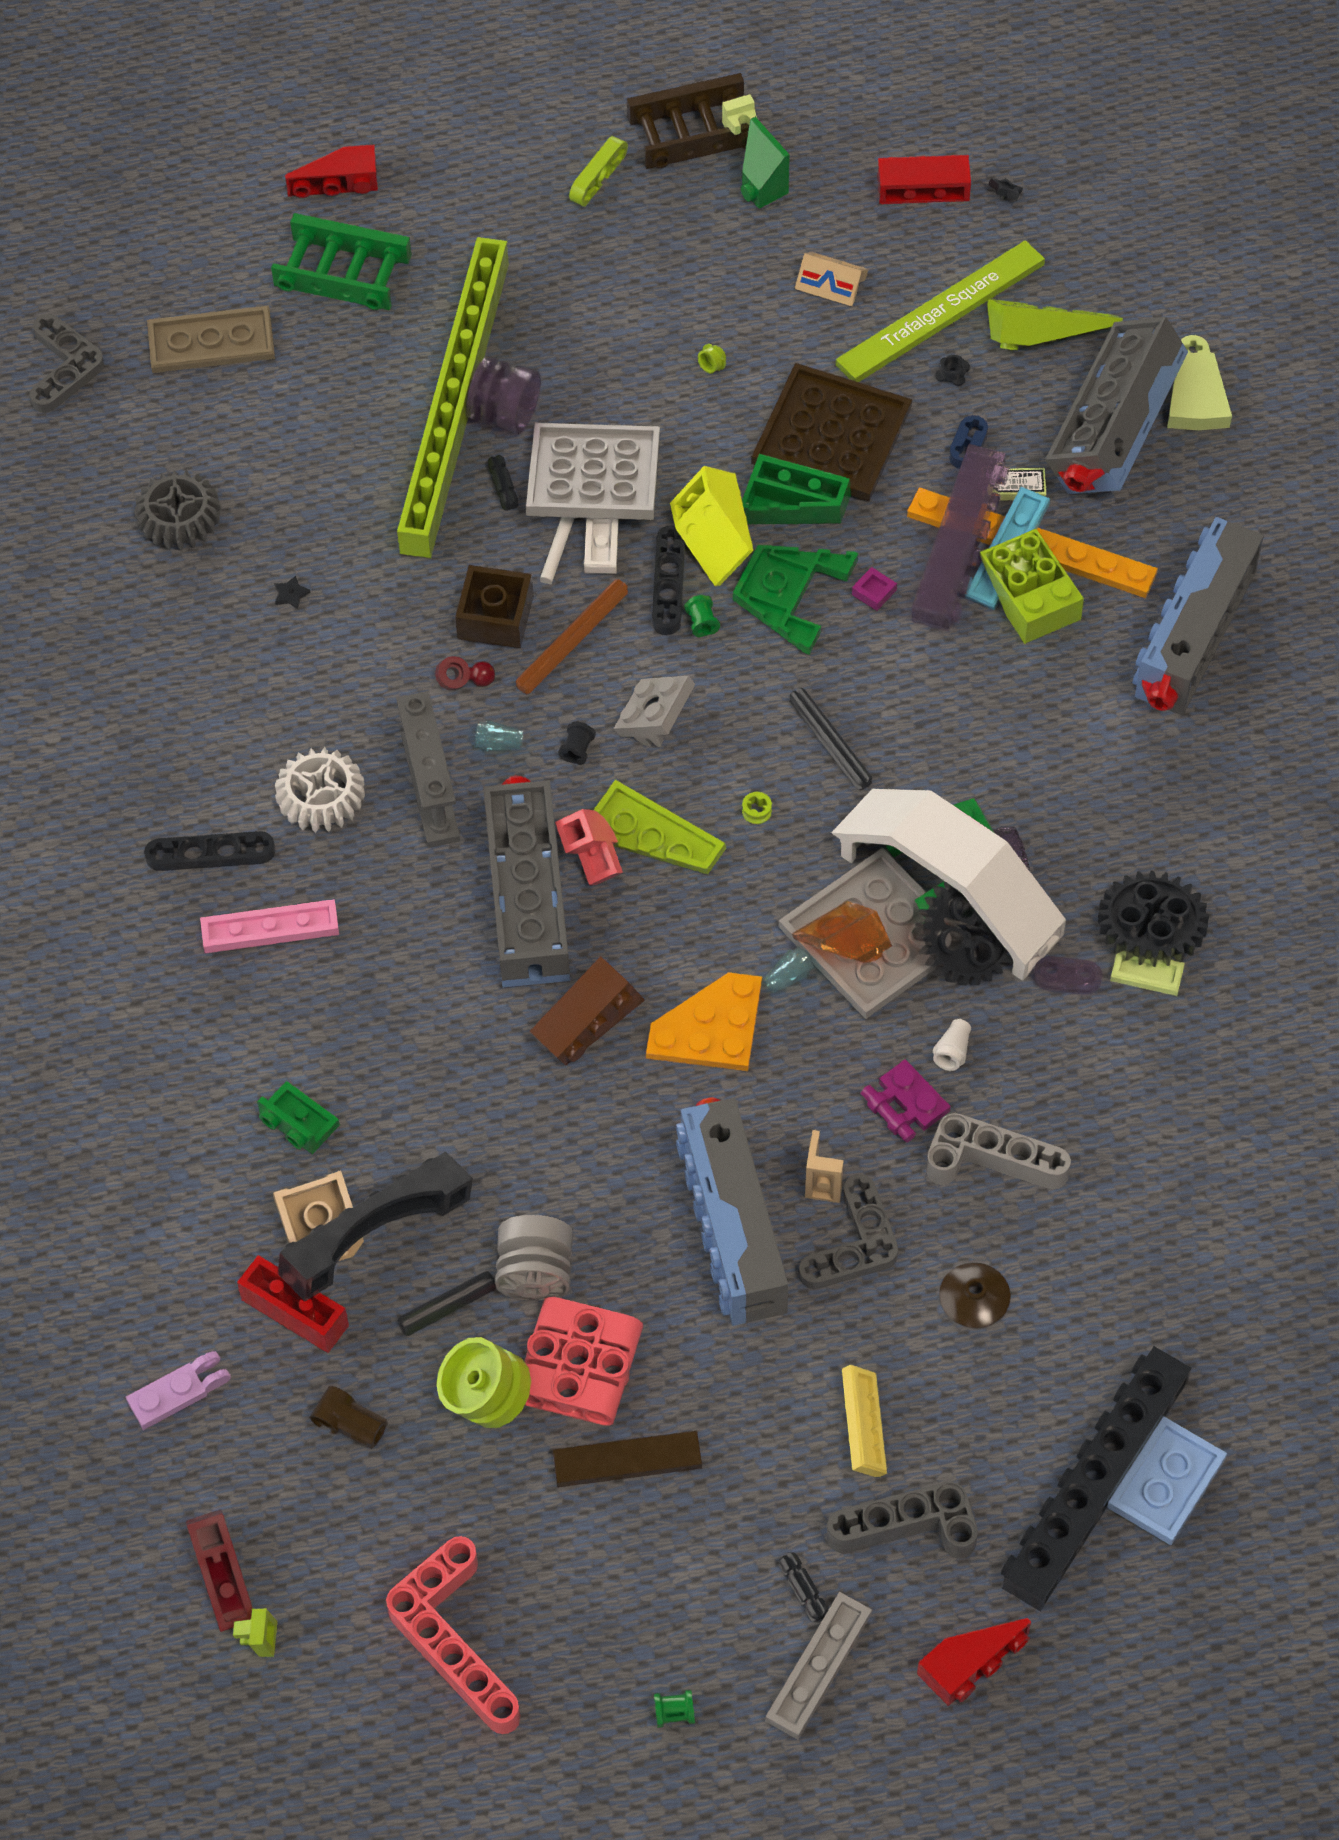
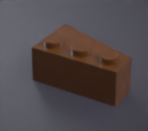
(586, 1012)

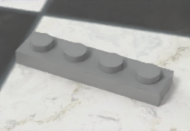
(818, 1665)

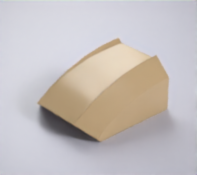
(313, 1205)

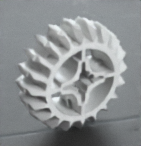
(325, 799)

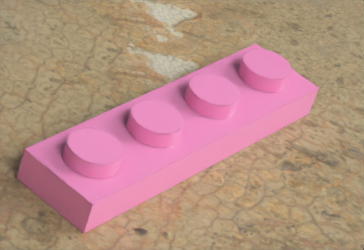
(269, 926)

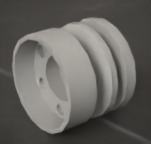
(533, 1257)

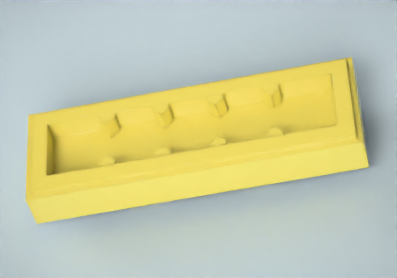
(864, 1421)

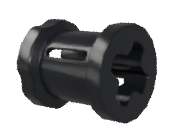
(577, 743)

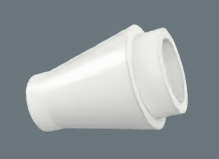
(952, 1047)

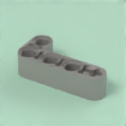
(999, 1158)

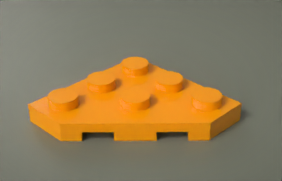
(710, 1026)

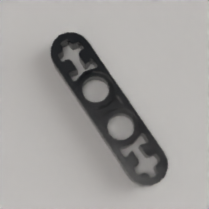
(666, 580)
(209, 845)

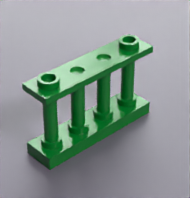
(348, 238)

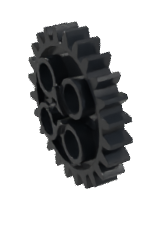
(1169, 934)
(958, 959)

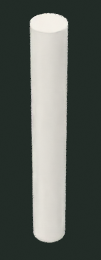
(556, 550)

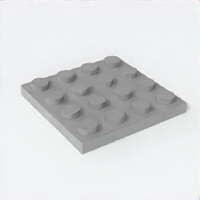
(593, 471)
(891, 892)

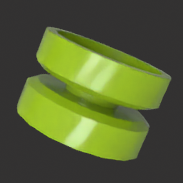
(483, 1382)

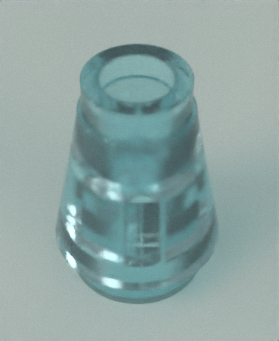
(496, 736)
(788, 970)

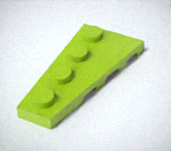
(657, 832)

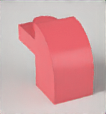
(593, 840)

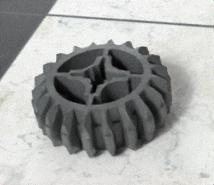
(196, 512)

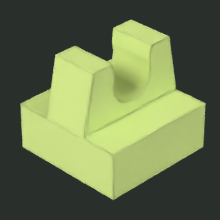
(738, 112)

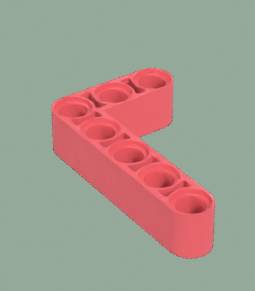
(447, 1641)

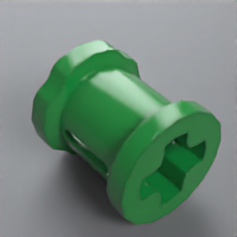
(702, 616)
(674, 1708)

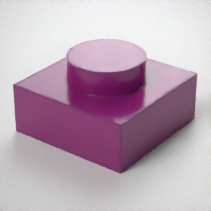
(874, 588)

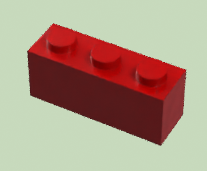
(924, 179)
(316, 1320)

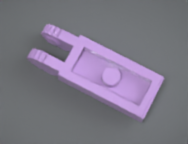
(176, 1390)

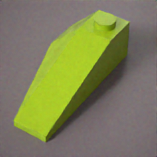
(1027, 325)

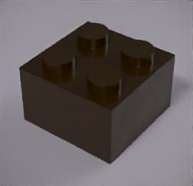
(494, 606)

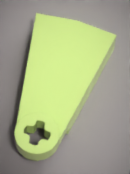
(1198, 391)

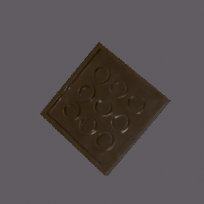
(834, 427)

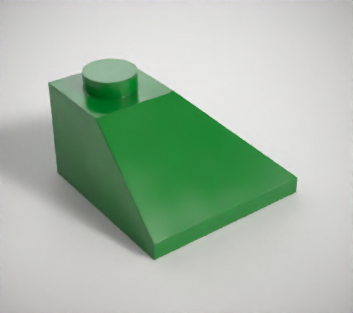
(764, 167)

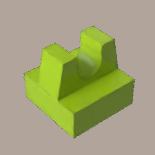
(258, 1632)

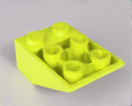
(713, 522)

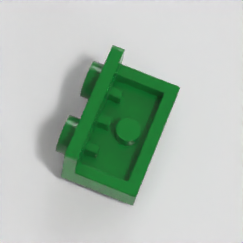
(298, 1117)

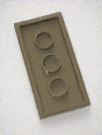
(210, 339)

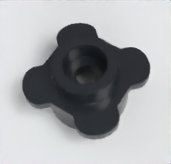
(956, 363)

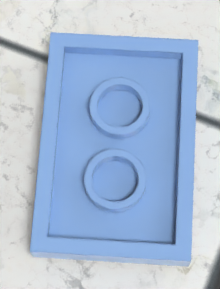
(1167, 1480)

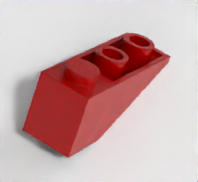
(338, 172)
(966, 1657)

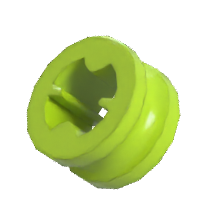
(753, 815)

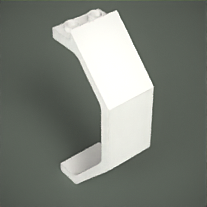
(967, 859)

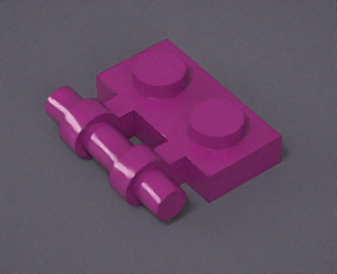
(912, 1094)

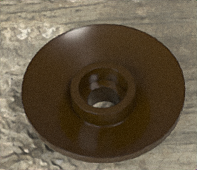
(974, 1309)

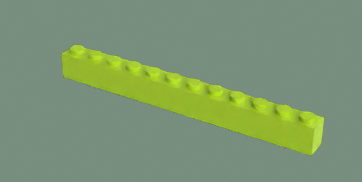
(448, 410)

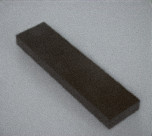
(627, 1459)

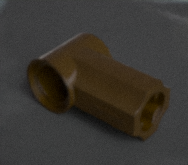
(341, 1414)

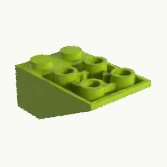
(1032, 586)

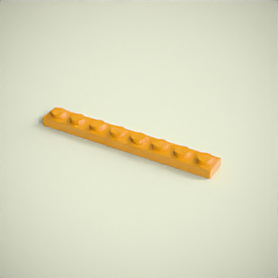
(1072, 555)

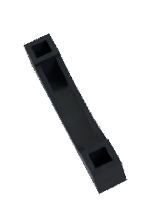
(433, 1187)

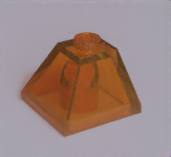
(848, 932)

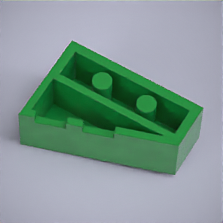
(794, 494)

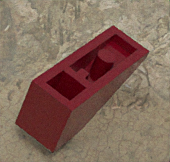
(220, 1569)

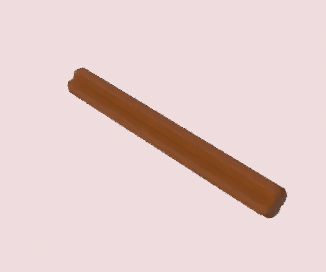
(571, 636)

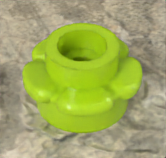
(712, 356)

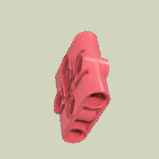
(609, 1345)

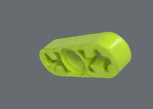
(598, 168)

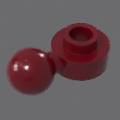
(480, 673)

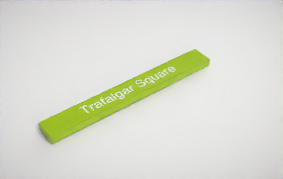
(940, 312)

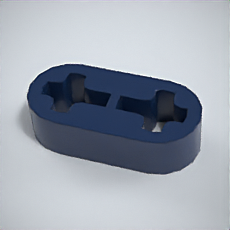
(962, 440)

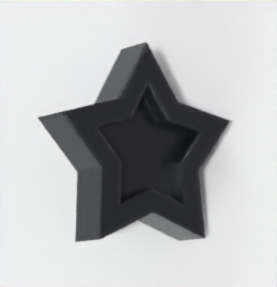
(1005, 188)
(290, 592)

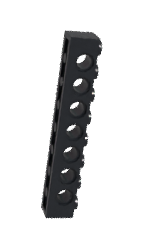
(1037, 1584)

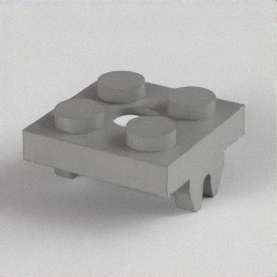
(658, 718)

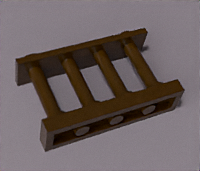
(682, 100)

